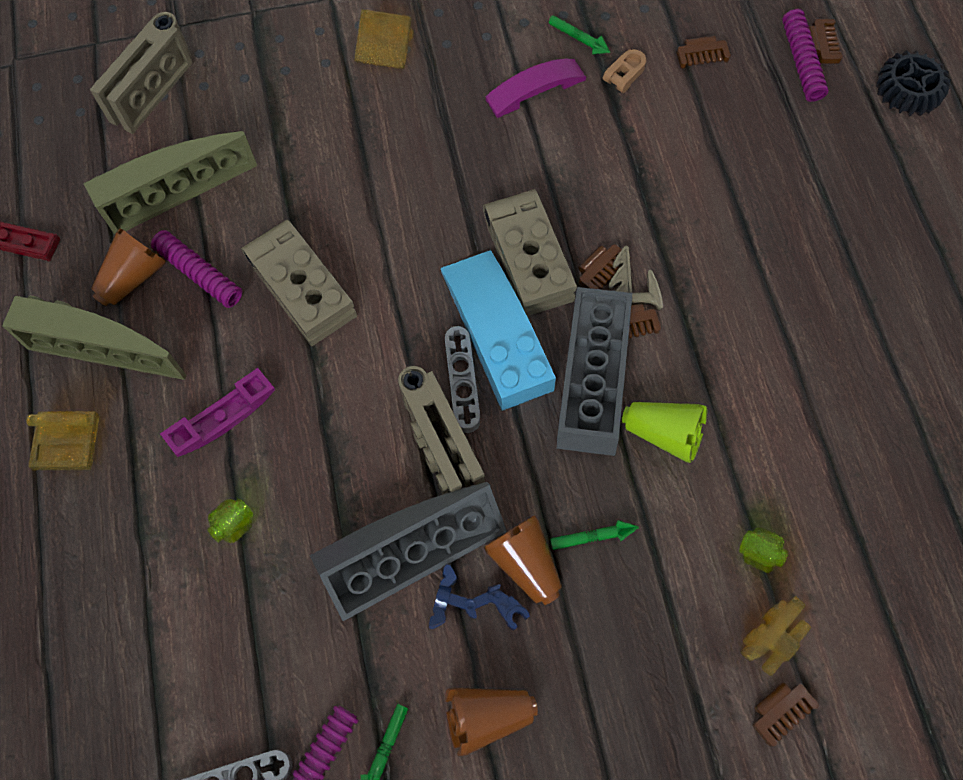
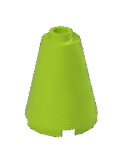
(668, 426)

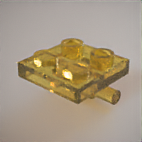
(383, 39)
(63, 440)
(774, 637)

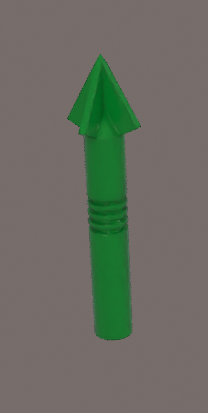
(598, 45)
(620, 530)
(387, 742)

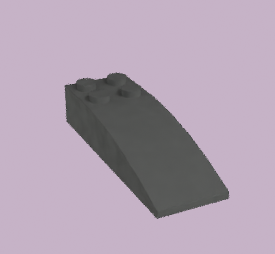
(595, 372)
(406, 547)

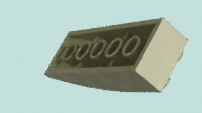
(168, 178)
(85, 336)

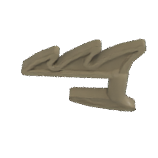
(623, 276)

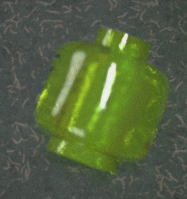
(230, 520)
(763, 550)

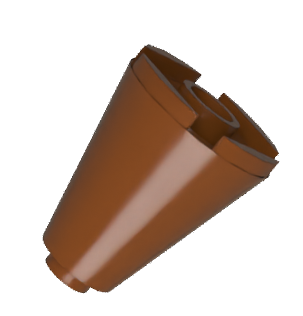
(124, 268)
(527, 560)
(486, 715)

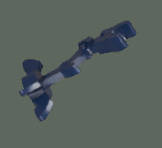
(505, 605)

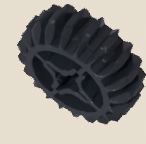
(916, 76)

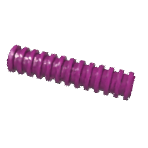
(805, 55)
(196, 268)
(326, 745)

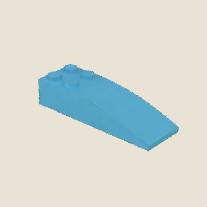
(499, 330)

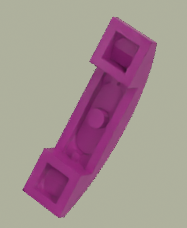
(533, 81)
(219, 417)

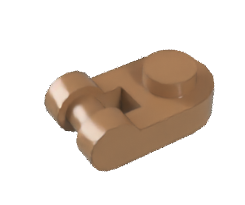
(631, 63)

